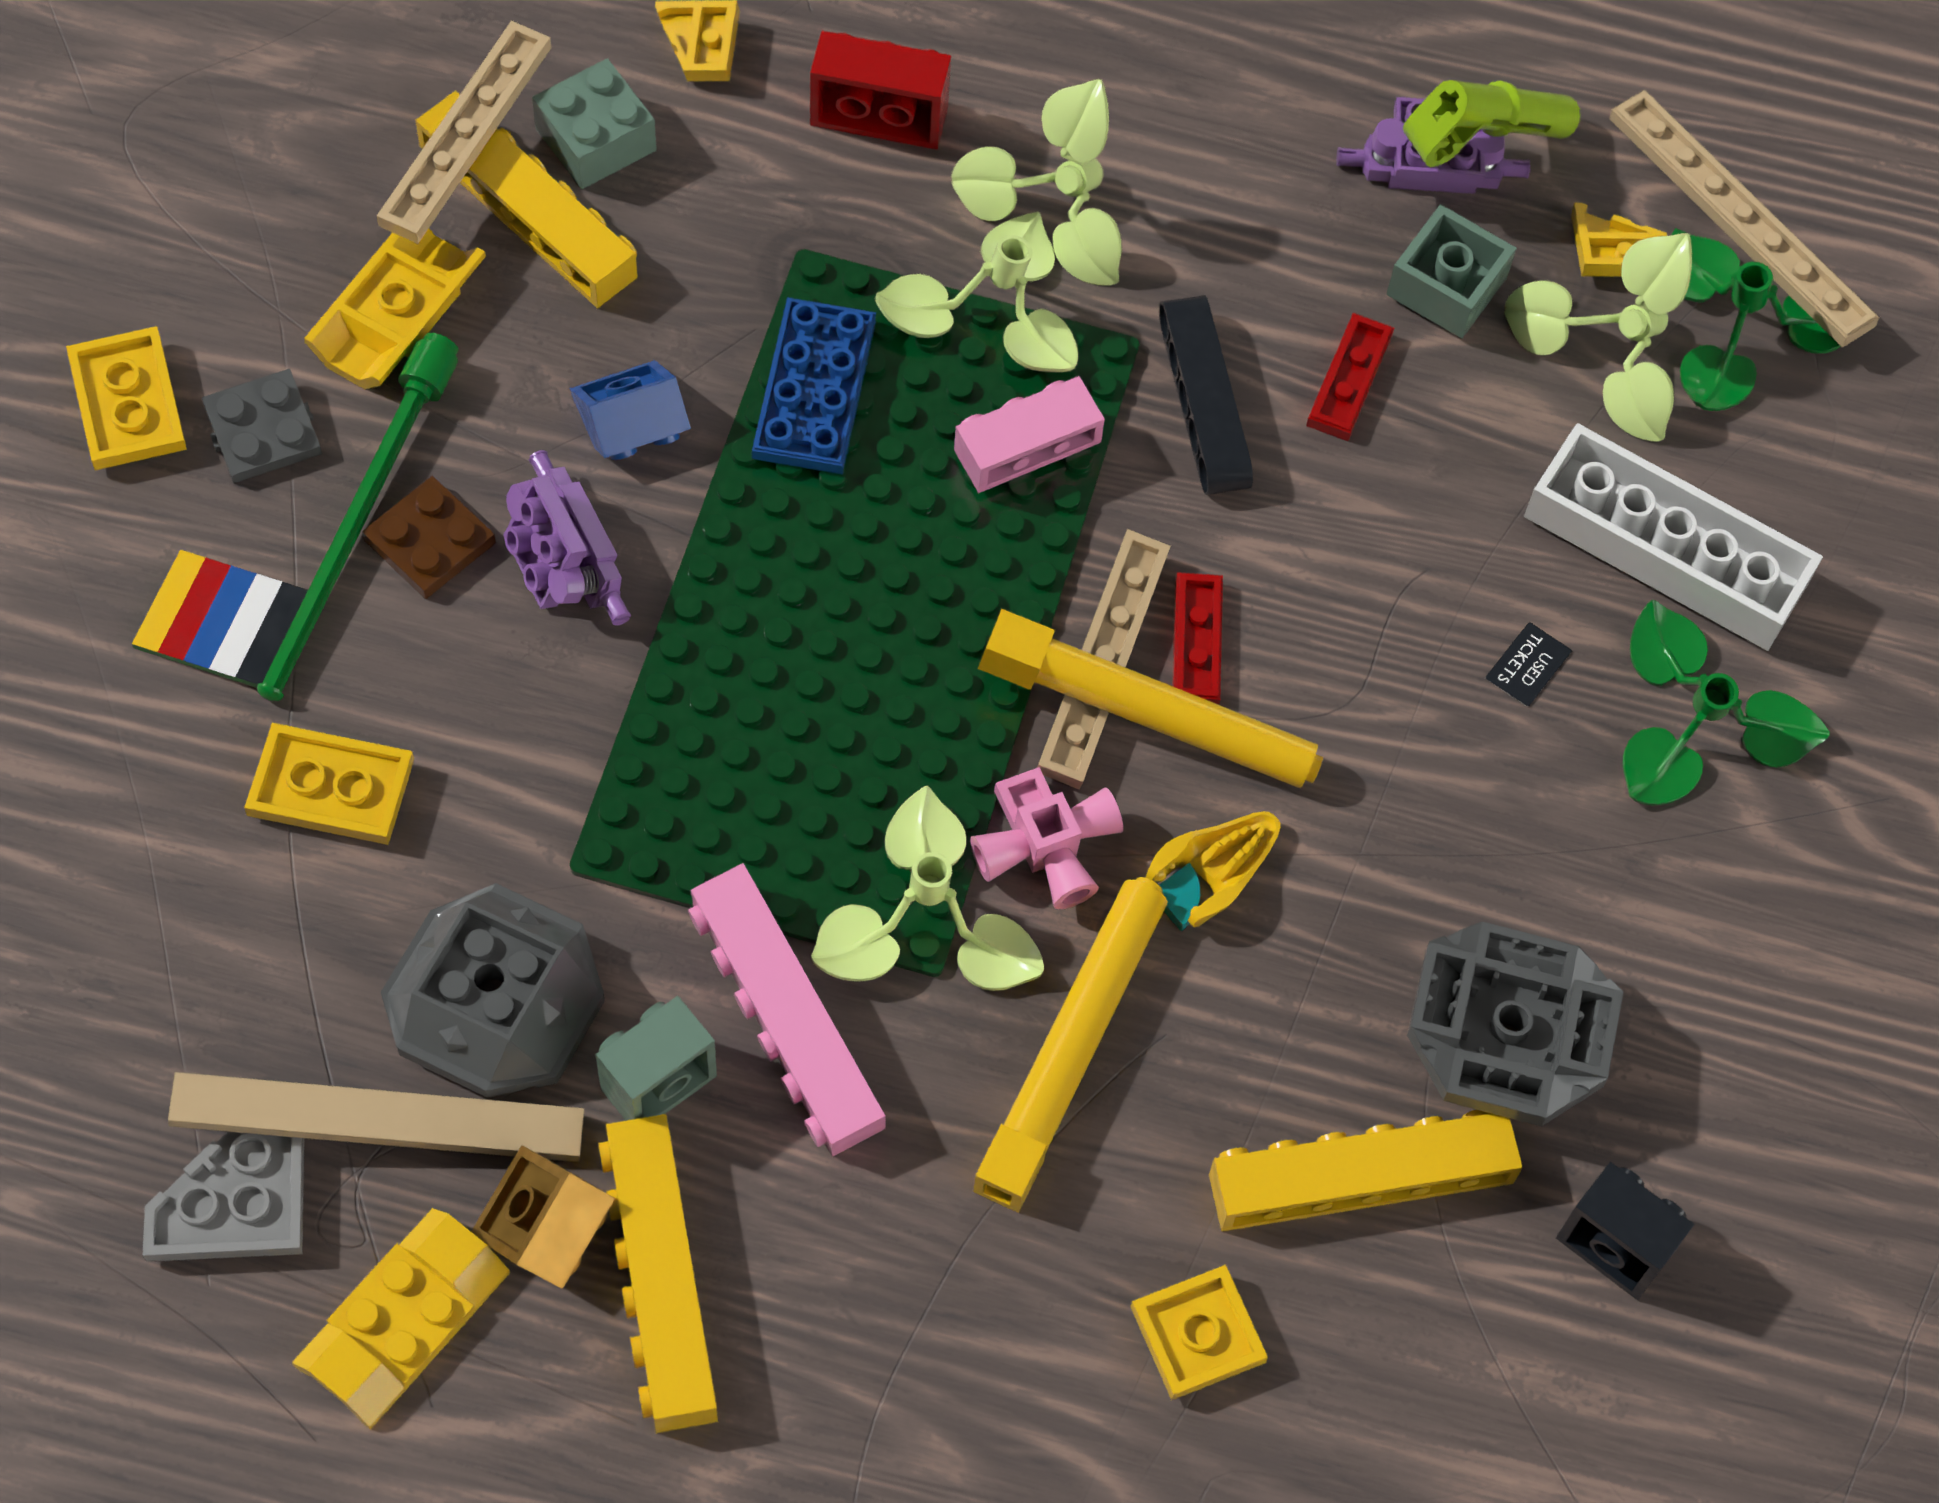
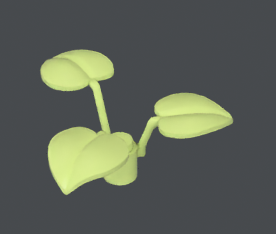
(1078, 123)
(1012, 256)
(1660, 275)
(929, 842)

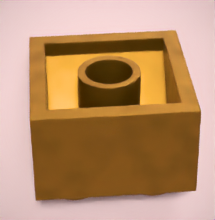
(542, 1217)

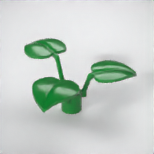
(1715, 376)
(1661, 767)

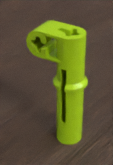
(1462, 108)

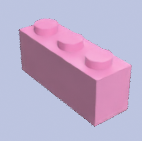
(1028, 433)

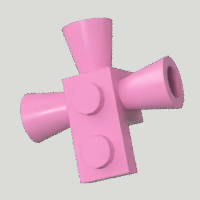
(1046, 835)

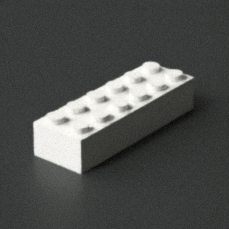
(1672, 536)

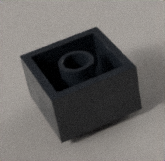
(1625, 1229)

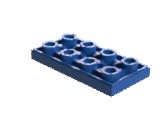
(814, 386)

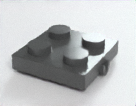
(261, 425)

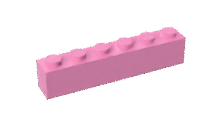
(787, 1010)

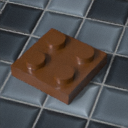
(429, 537)

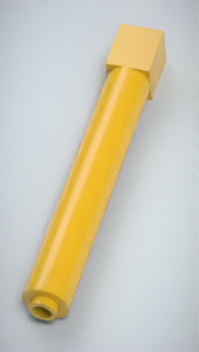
(1028, 654)
(1070, 1045)

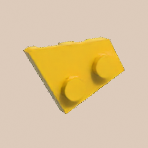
(701, 36)

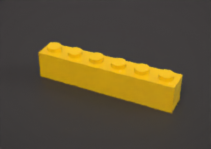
(543, 213)
(1363, 1169)
(660, 1274)

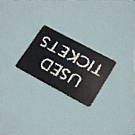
(1528, 664)

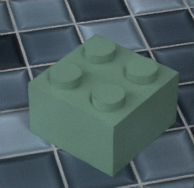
(594, 123)
(1451, 271)
(656, 1061)

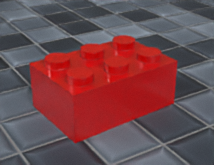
(879, 89)

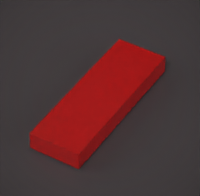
(1350, 377)
(1198, 635)

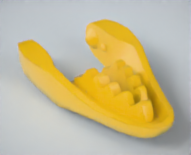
(1222, 856)

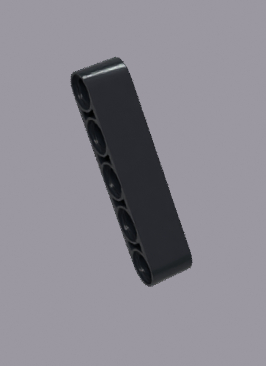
(1205, 395)

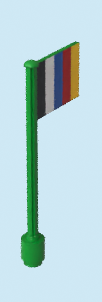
(258, 625)

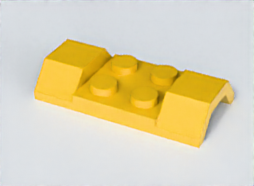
(390, 306)
(402, 1315)

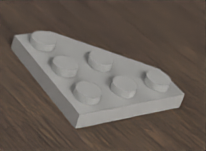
(231, 1202)

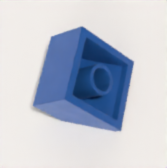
(631, 410)

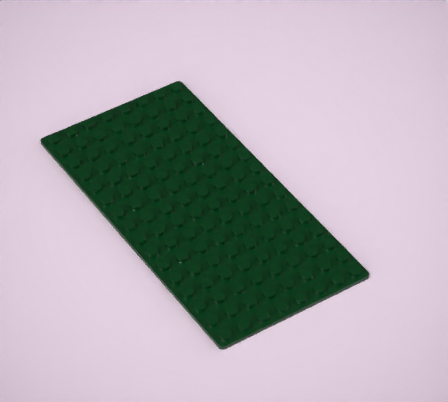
(840, 629)

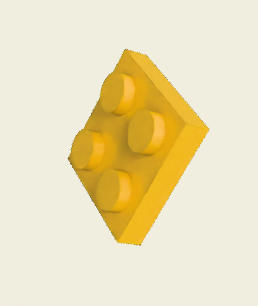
(1198, 1332)

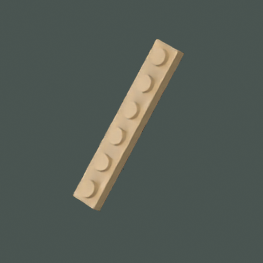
(464, 132)
(1111, 638)

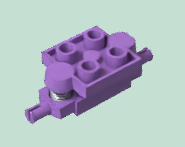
(1393, 159)
(562, 542)

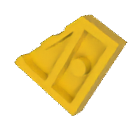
(1604, 242)

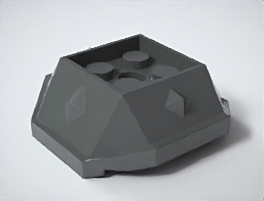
(1538, 985)
(503, 1036)

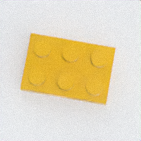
(126, 398)
(329, 783)

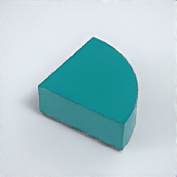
(1182, 894)

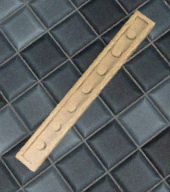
(1744, 218)
(374, 1116)

